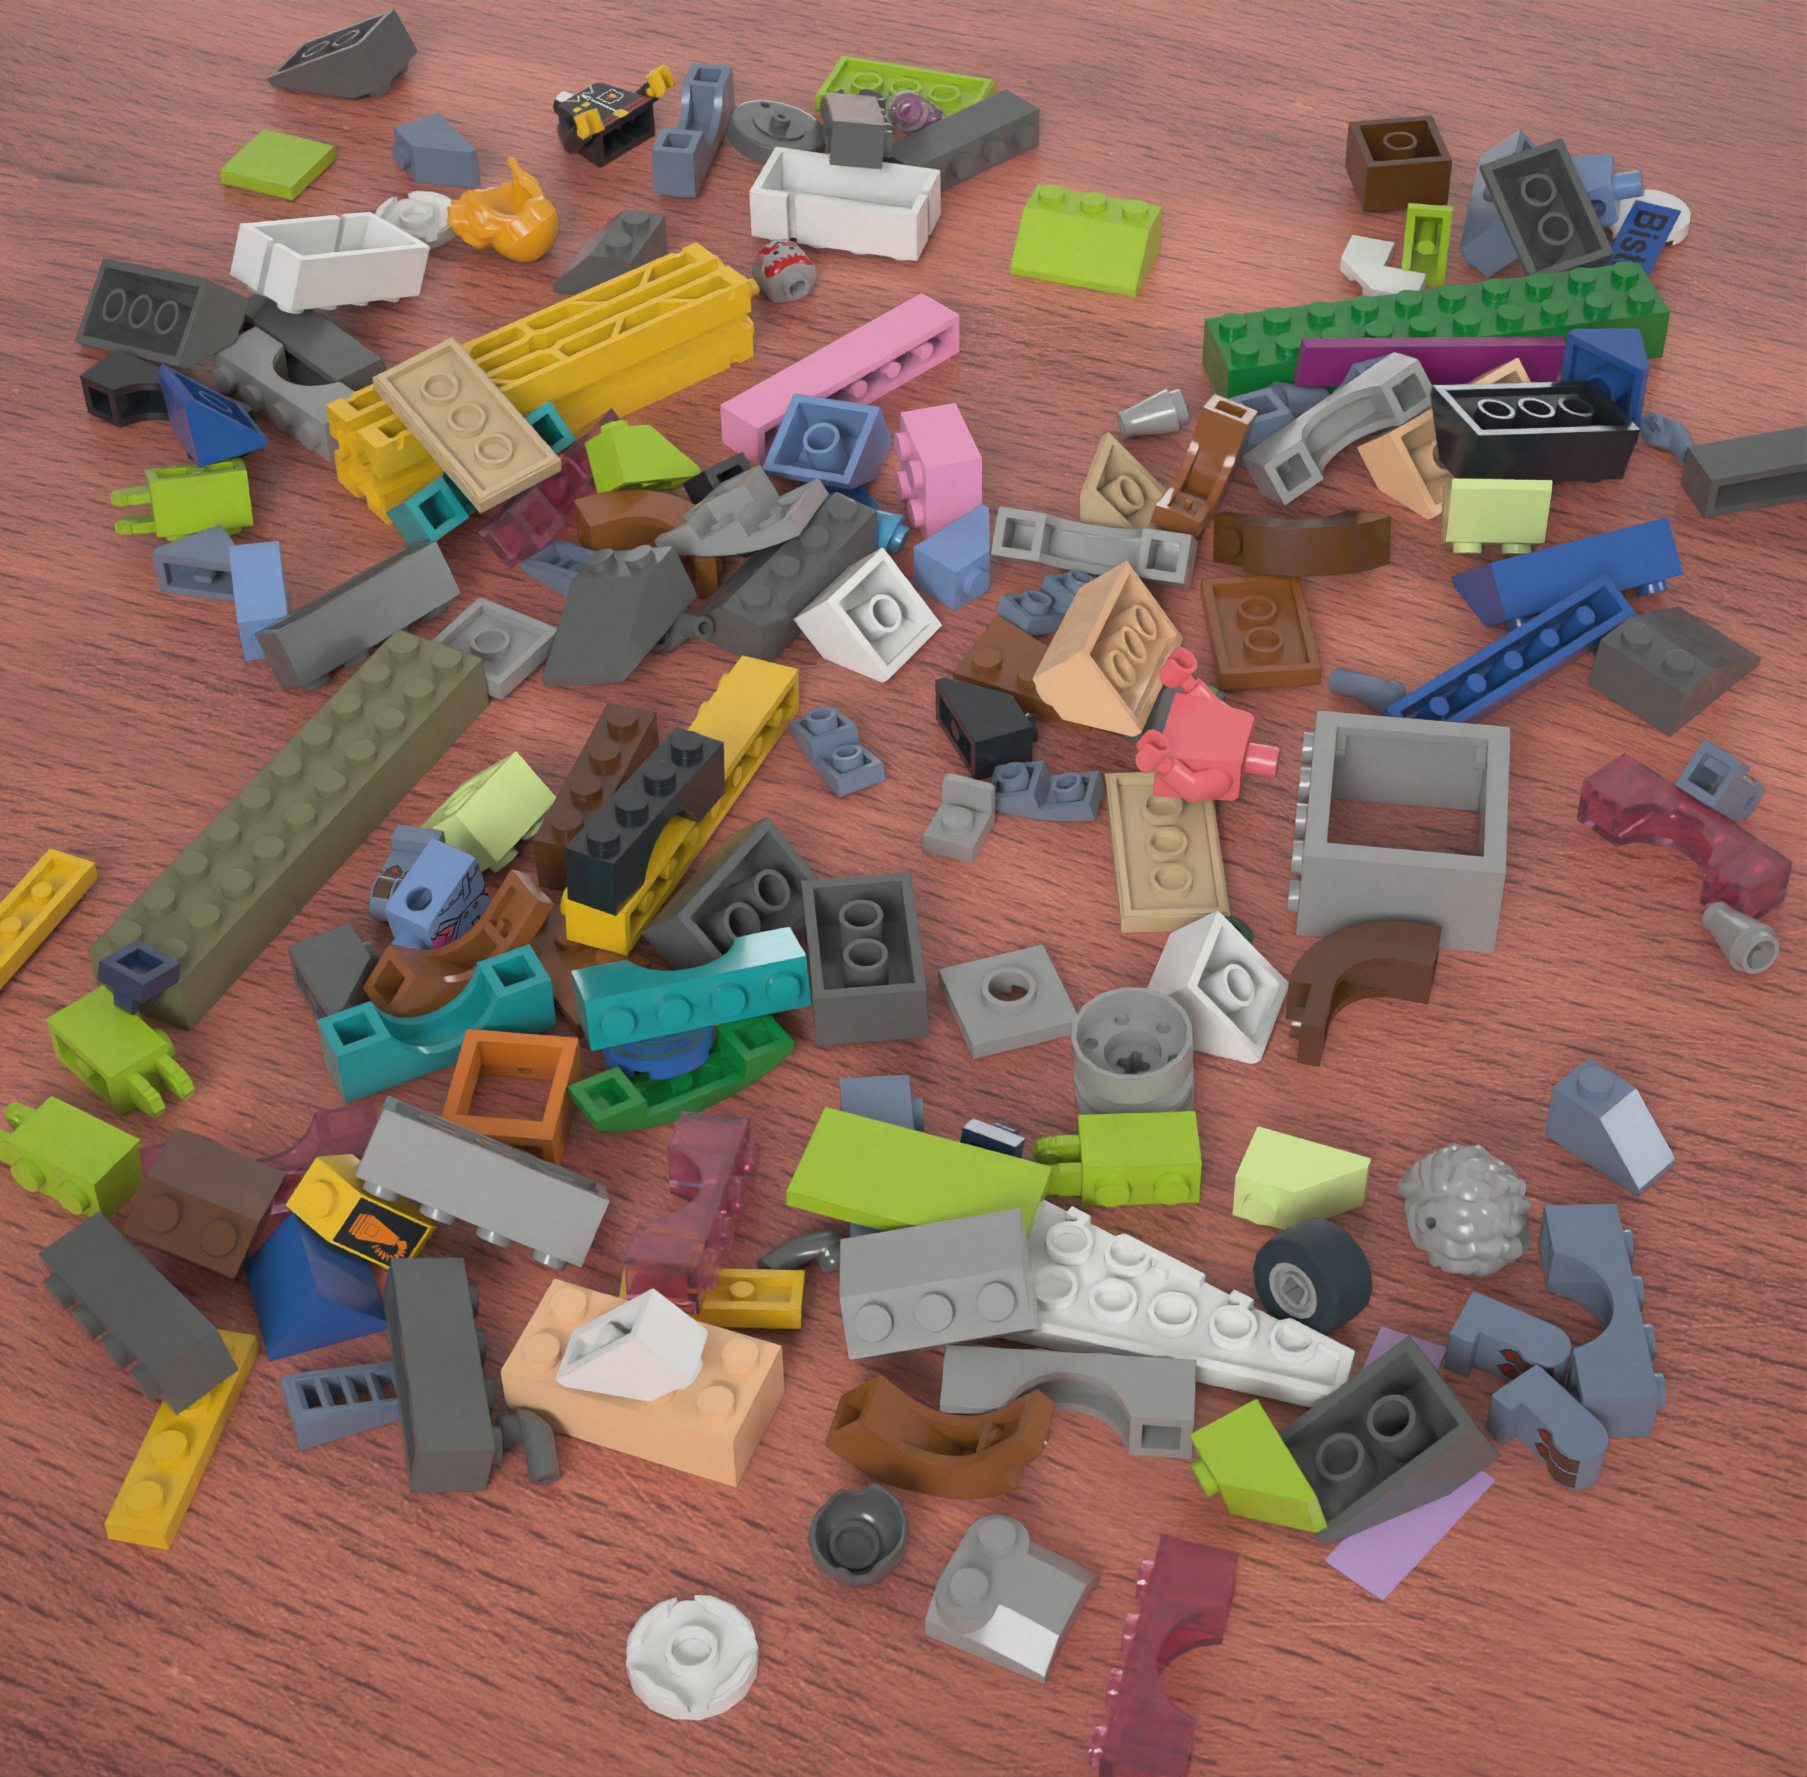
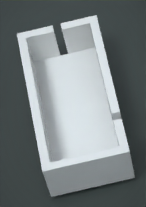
(845, 206)
(329, 261)

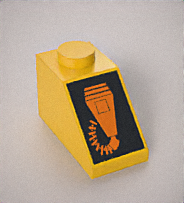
(354, 1219)

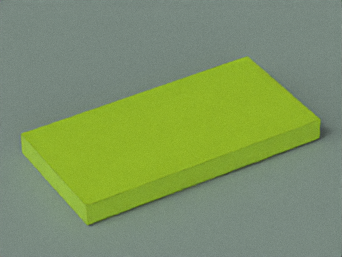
(945, 89)
(907, 1177)

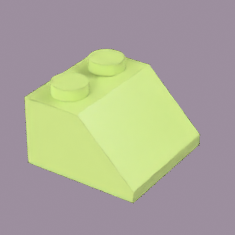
(1495, 514)
(494, 812)

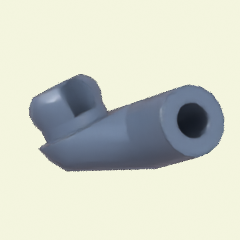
(1666, 435)
(1366, 688)

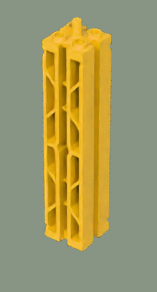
(586, 355)

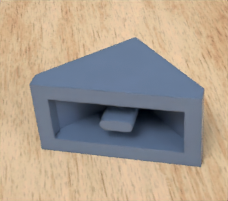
(197, 565)

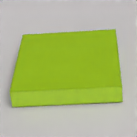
(277, 164)

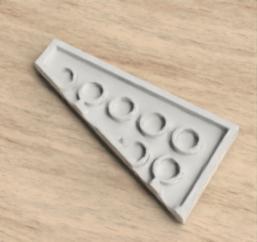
(1140, 1302)

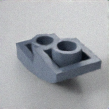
(1044, 609)
(834, 750)
(1032, 793)

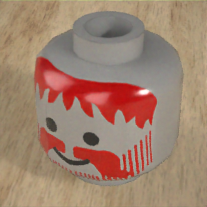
(784, 271)

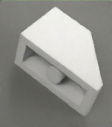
(635, 1350)

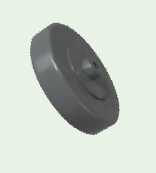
(766, 124)

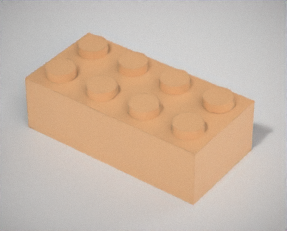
(698, 1429)

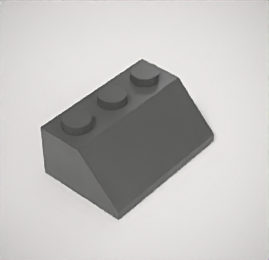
(1546, 210)
(737, 892)

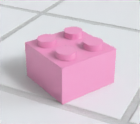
(938, 467)

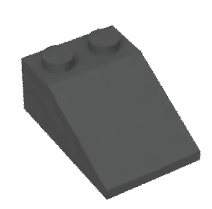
(350, 59)
(617, 614)
(1668, 666)
(1386, 1443)

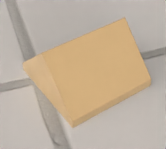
(1118, 489)

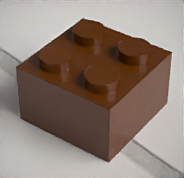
(1398, 163)

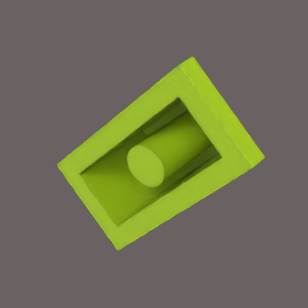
(1427, 241)
(636, 459)
(1254, 1471)

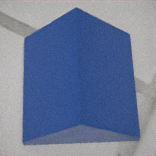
(1613, 362)
(206, 421)
(311, 1292)

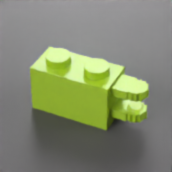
(188, 500)
(117, 1054)
(71, 1157)
(1126, 1159)

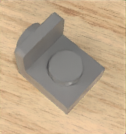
(962, 819)

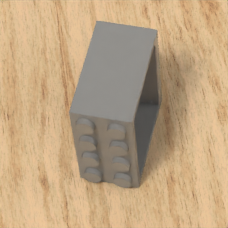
(1404, 765)

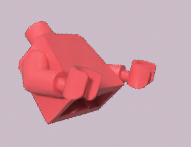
(1203, 743)

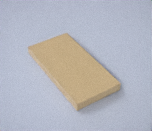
(467, 424)
(1162, 856)

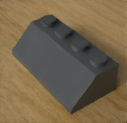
(160, 314)
(761, 599)

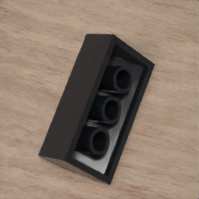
(1531, 431)

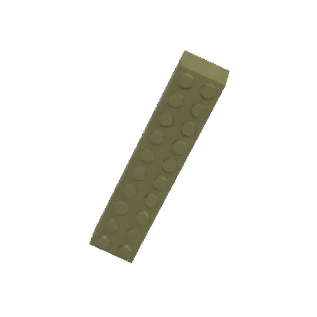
(299, 821)

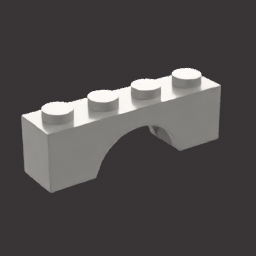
(258, 376)
(1375, 400)
(1068, 545)
(1137, 1396)

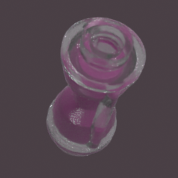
(911, 111)

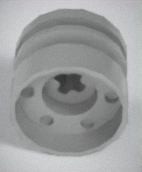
(1132, 1054)

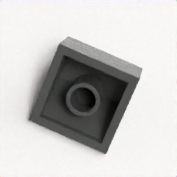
(615, 249)

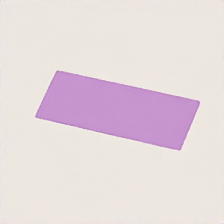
(1390, 1550)

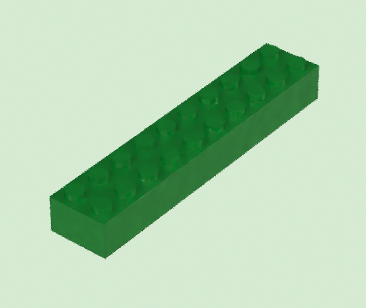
(1262, 346)

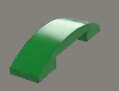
(740, 1057)

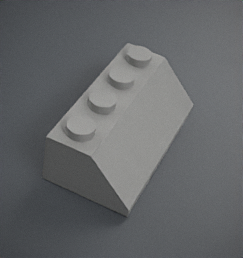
(482, 1183)

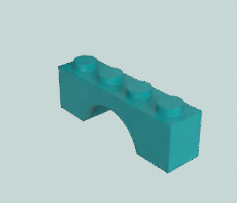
(443, 506)
(632, 1003)
(378, 1051)

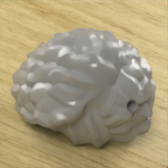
(1466, 1210)

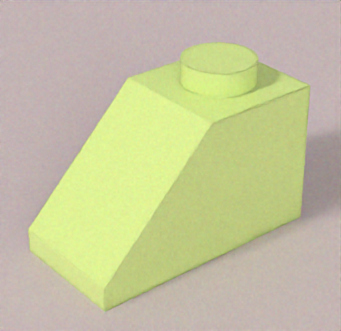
(1297, 1180)

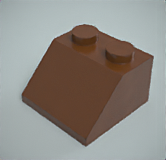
(204, 1205)

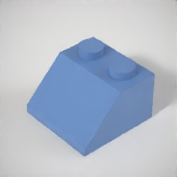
(830, 442)

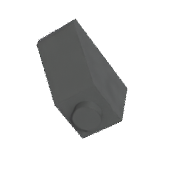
(332, 970)

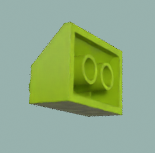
(1087, 240)

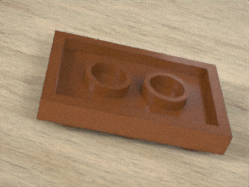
(1260, 632)

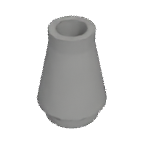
(1157, 414)
(1743, 940)

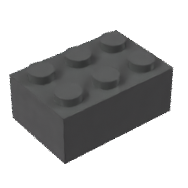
(864, 959)

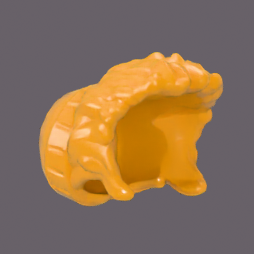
(509, 218)

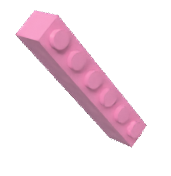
(848, 370)

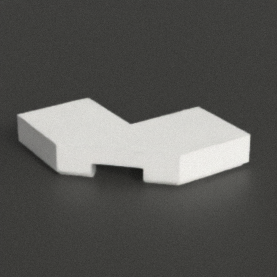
(1368, 264)

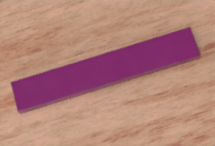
(1442, 358)

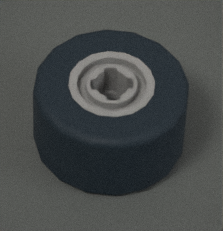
(1313, 1275)

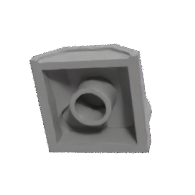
(1008, 1598)

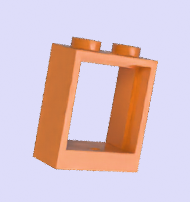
(518, 1057)

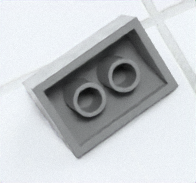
(937, 1286)

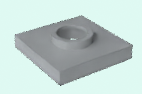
(999, 1025)

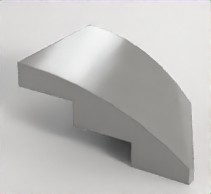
(744, 517)

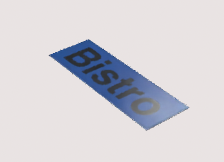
(1644, 234)

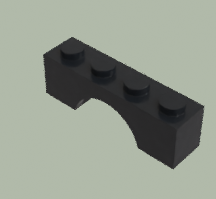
(129, 391)
(614, 848)

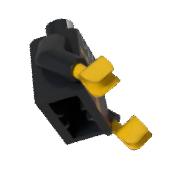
(608, 120)

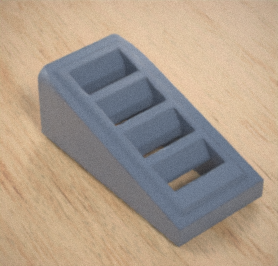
(561, 574)
(333, 1421)

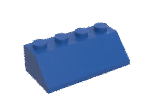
(1533, 582)

